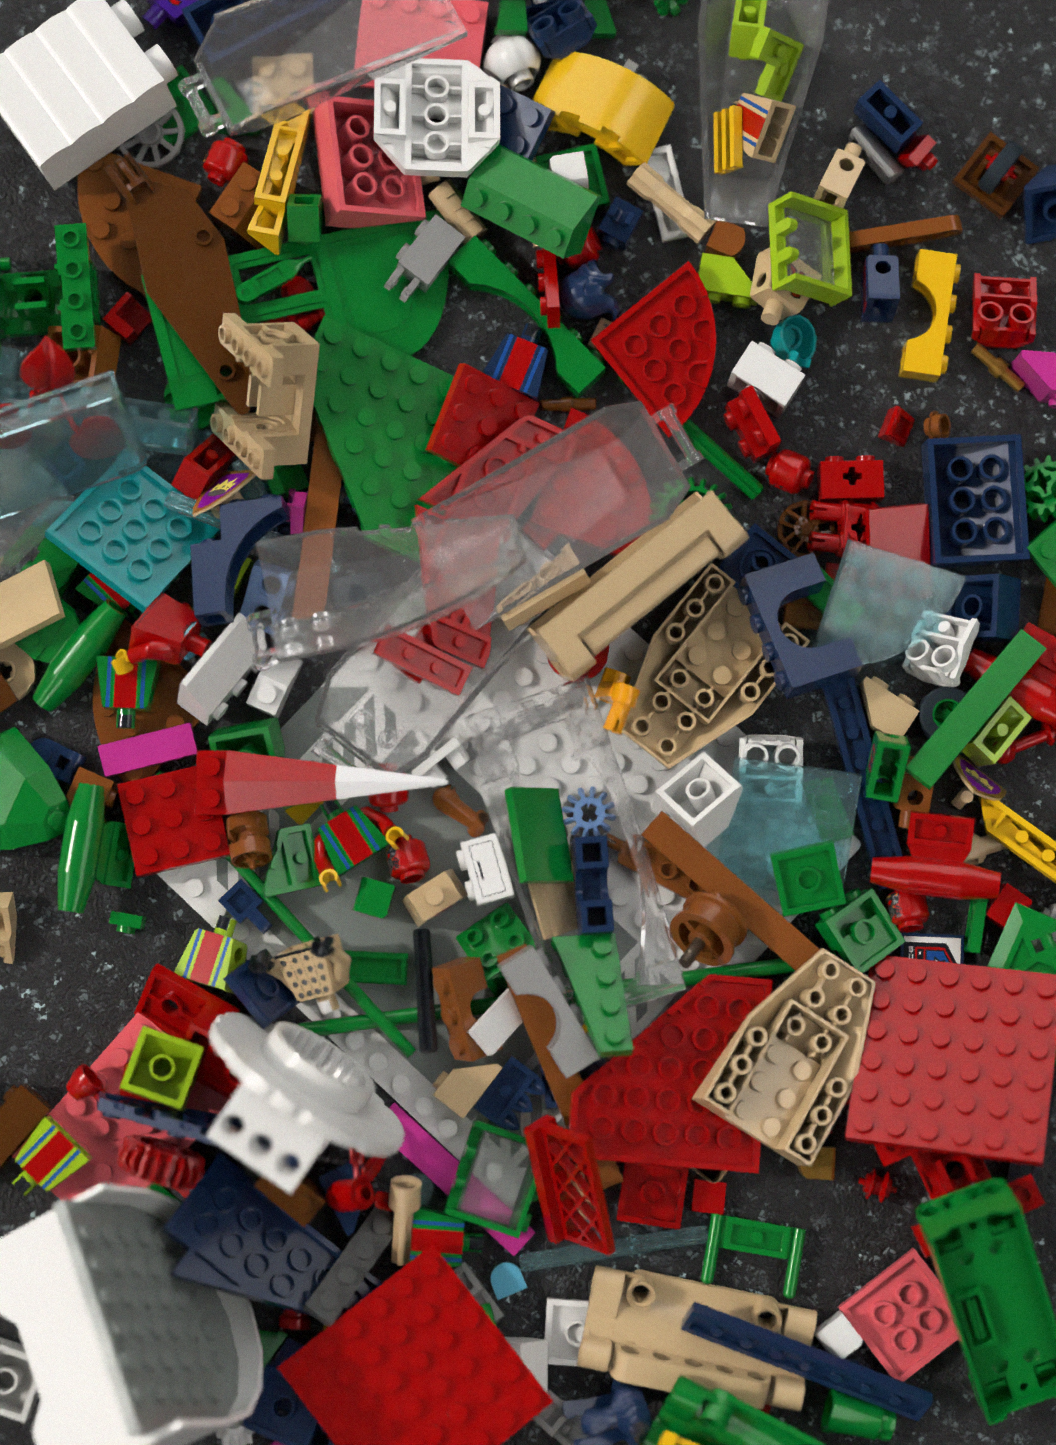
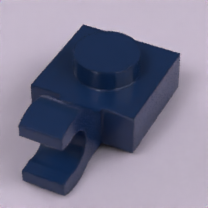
(244, 904)

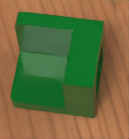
(288, 477)

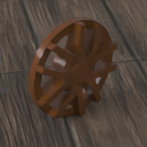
(801, 528)

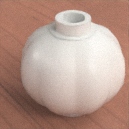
(512, 61)

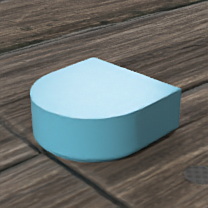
(507, 1279)

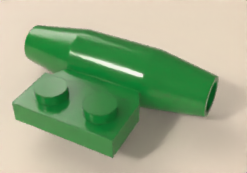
(71, 650)
(91, 850)

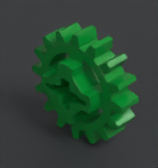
(1037, 499)

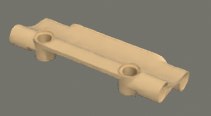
(643, 1341)

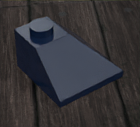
(1040, 206)

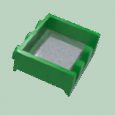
(493, 1181)

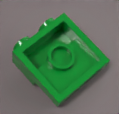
(860, 929)

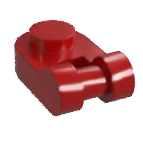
(298, 286)

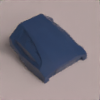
(560, 27)

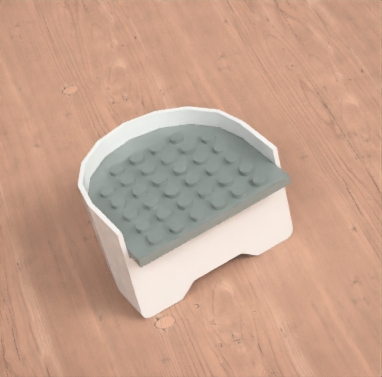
(117, 1338)

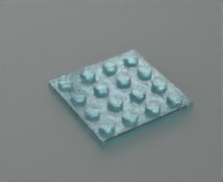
(784, 810)

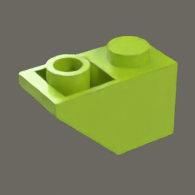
(725, 280)

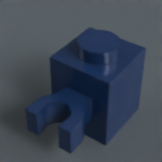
(619, 224)

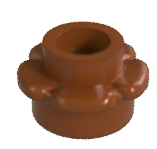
(937, 425)

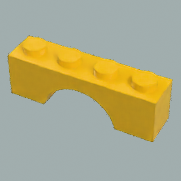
(934, 278)

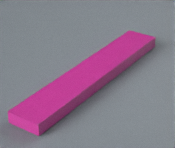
(441, 1168)

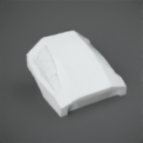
(943, 652)
(772, 748)

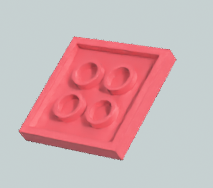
(902, 1316)

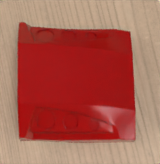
(1004, 311)

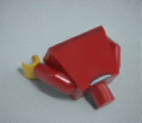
(162, 633)

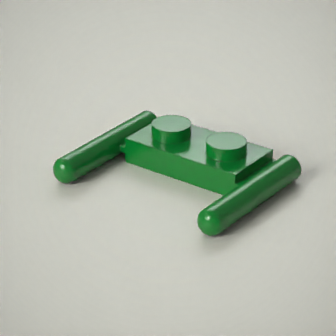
(755, 1238)

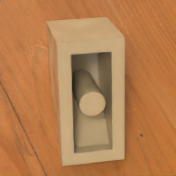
(464, 1086)

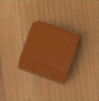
(726, 240)

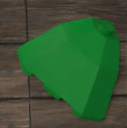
(30, 796)

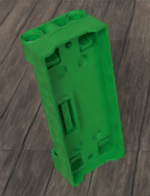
(993, 1295)

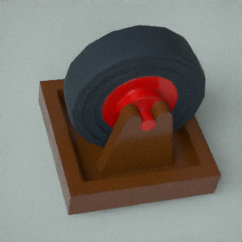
(996, 174)

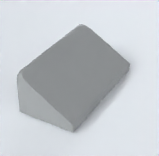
(875, 154)

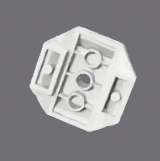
(441, 90)

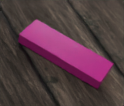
(147, 750)

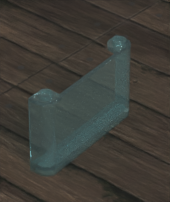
(66, 443)

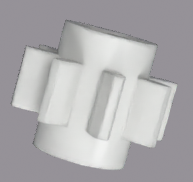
(235, 1434)

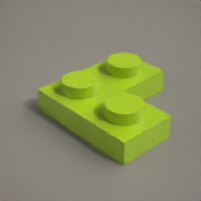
(781, 58)

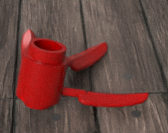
(357, 1192)

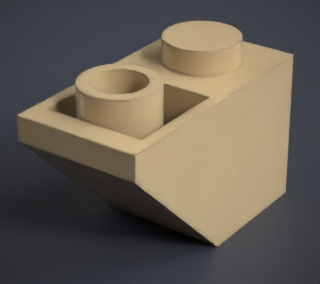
(884, 709)

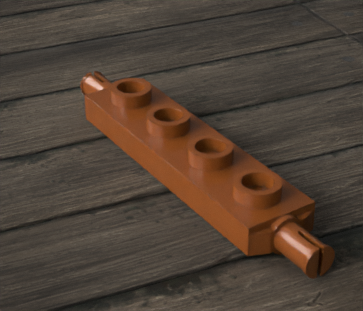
(665, 872)

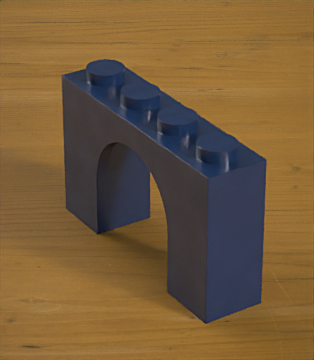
(795, 667)

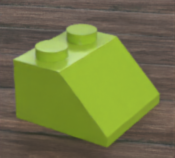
(162, 1068)

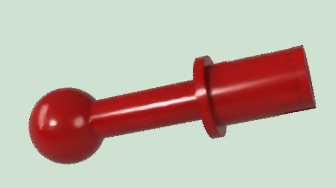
(1047, 734)

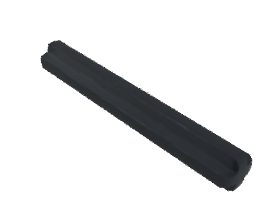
(424, 990)

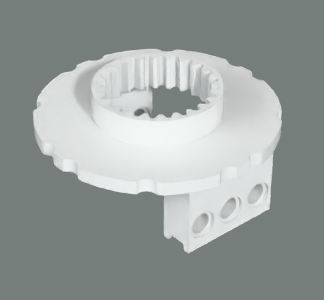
(298, 1096)

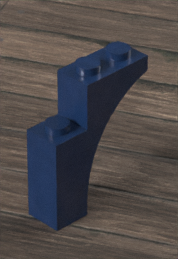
(219, 561)

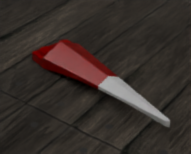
(251, 782)

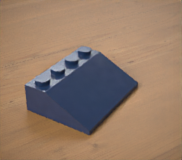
(975, 500)

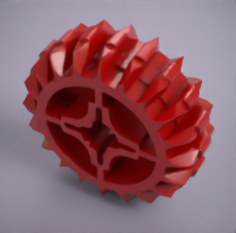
(161, 1162)

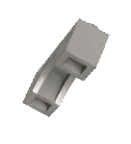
(528, 974)

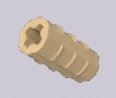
(448, 201)

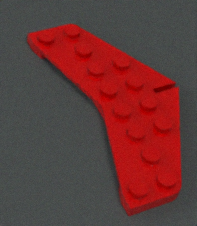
(455, 632)

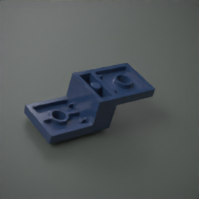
(296, 1428)

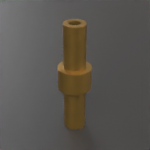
(998, 367)

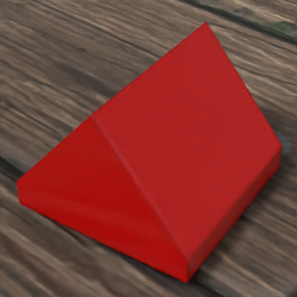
(896, 426)

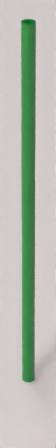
(351, 988)

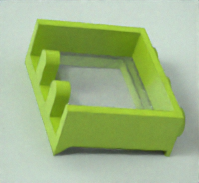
(810, 248)

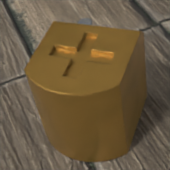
(822, 1166)

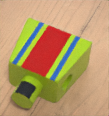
(212, 955)
(49, 1157)

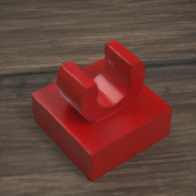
(918, 153)

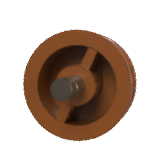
(708, 929)

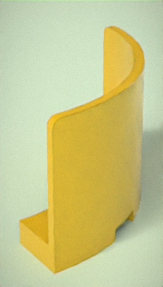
(606, 103)

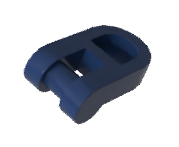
(52, 752)

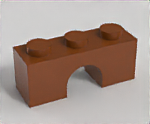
(456, 985)

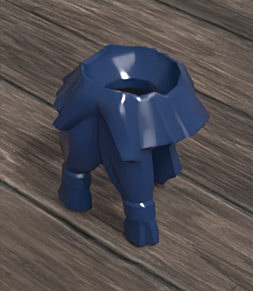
(611, 1416)

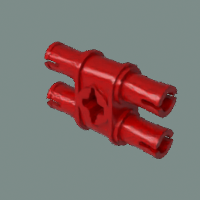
(845, 515)

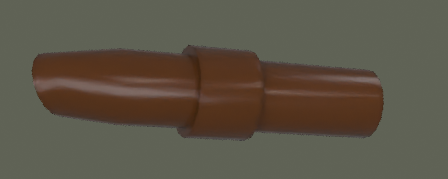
(565, 403)

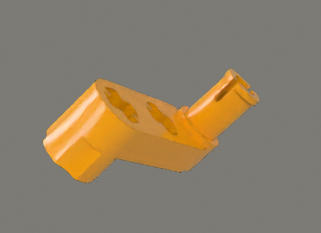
(615, 690)

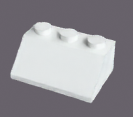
(219, 673)

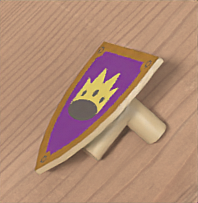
(222, 491)
(975, 783)

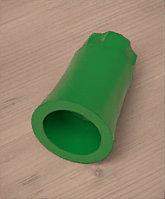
(856, 1417)

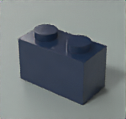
(888, 117)

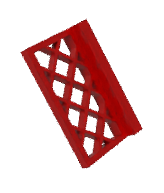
(557, 1191)

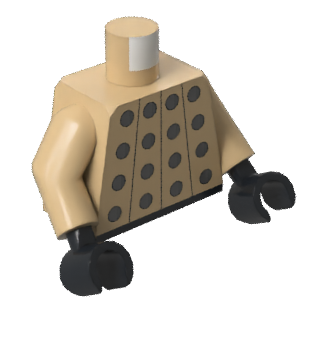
(309, 969)

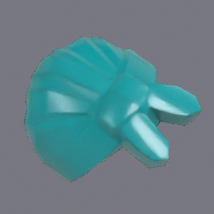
(795, 340)

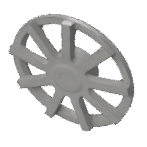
(153, 135)

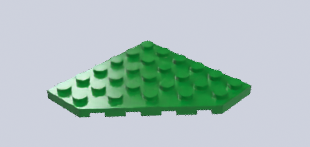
(378, 422)

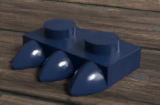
(508, 1093)

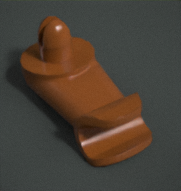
(449, 803)

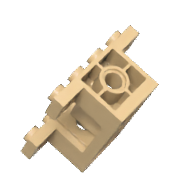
(280, 386)

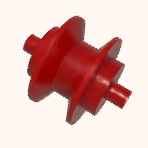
(877, 1185)

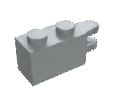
(426, 256)

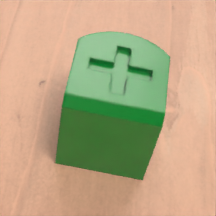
(374, 898)

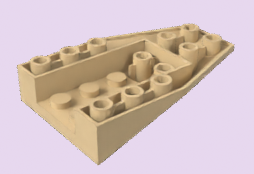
(701, 672)
(794, 1059)

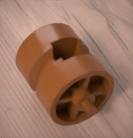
(249, 840)

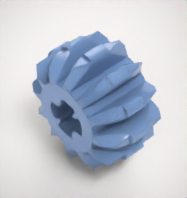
(578, 814)

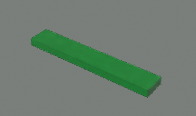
(975, 709)

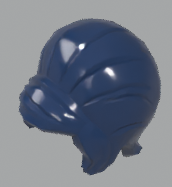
(584, 294)

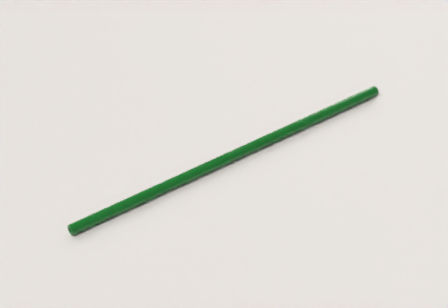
(481, 1005)

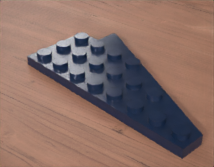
(250, 1245)

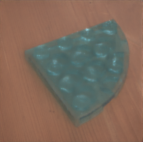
(885, 602)

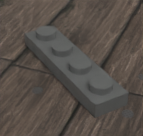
(351, 1267)

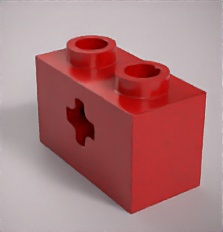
(865, 490)

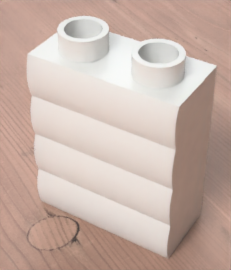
(82, 87)

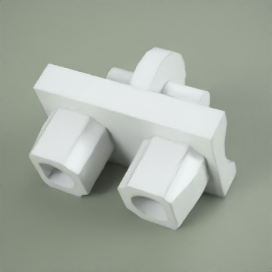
(452, 751)

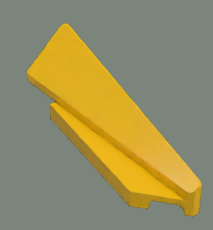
(279, 180)
(1020, 837)

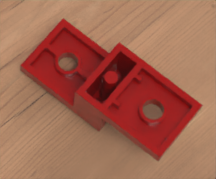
(190, 1022)

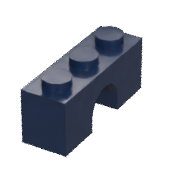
(592, 899)

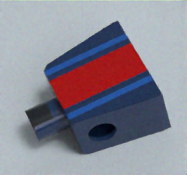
(880, 285)
(520, 362)

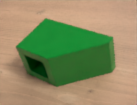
(305, 218)

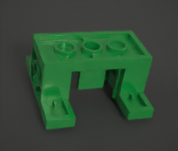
(67, 292)

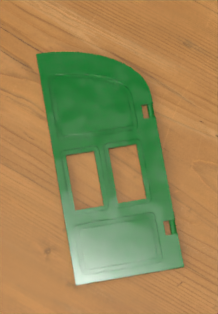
(351, 290)

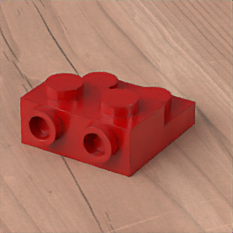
(752, 424)

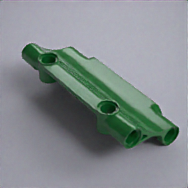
(719, 1419)

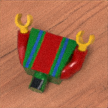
(350, 839)

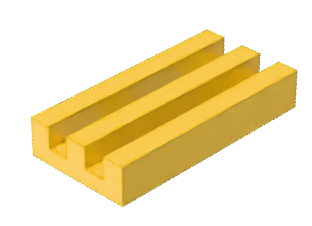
(728, 140)

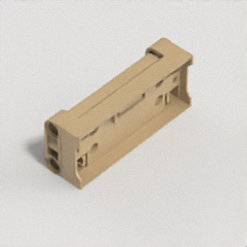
(636, 583)

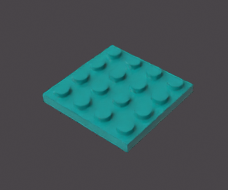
(130, 536)

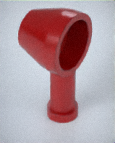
(84, 1083)

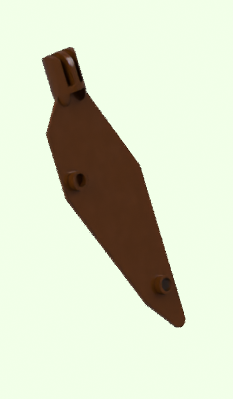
(185, 272)

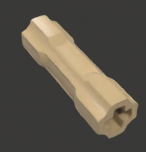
(653, 188)

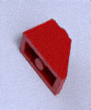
(202, 467)

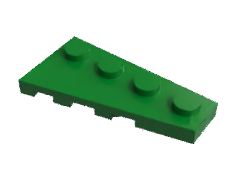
(598, 989)

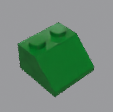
(253, 737)

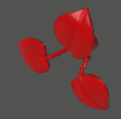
(46, 369)

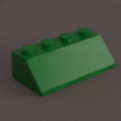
(531, 202)

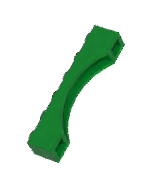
(483, 272)

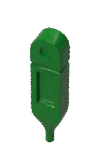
(269, 280)

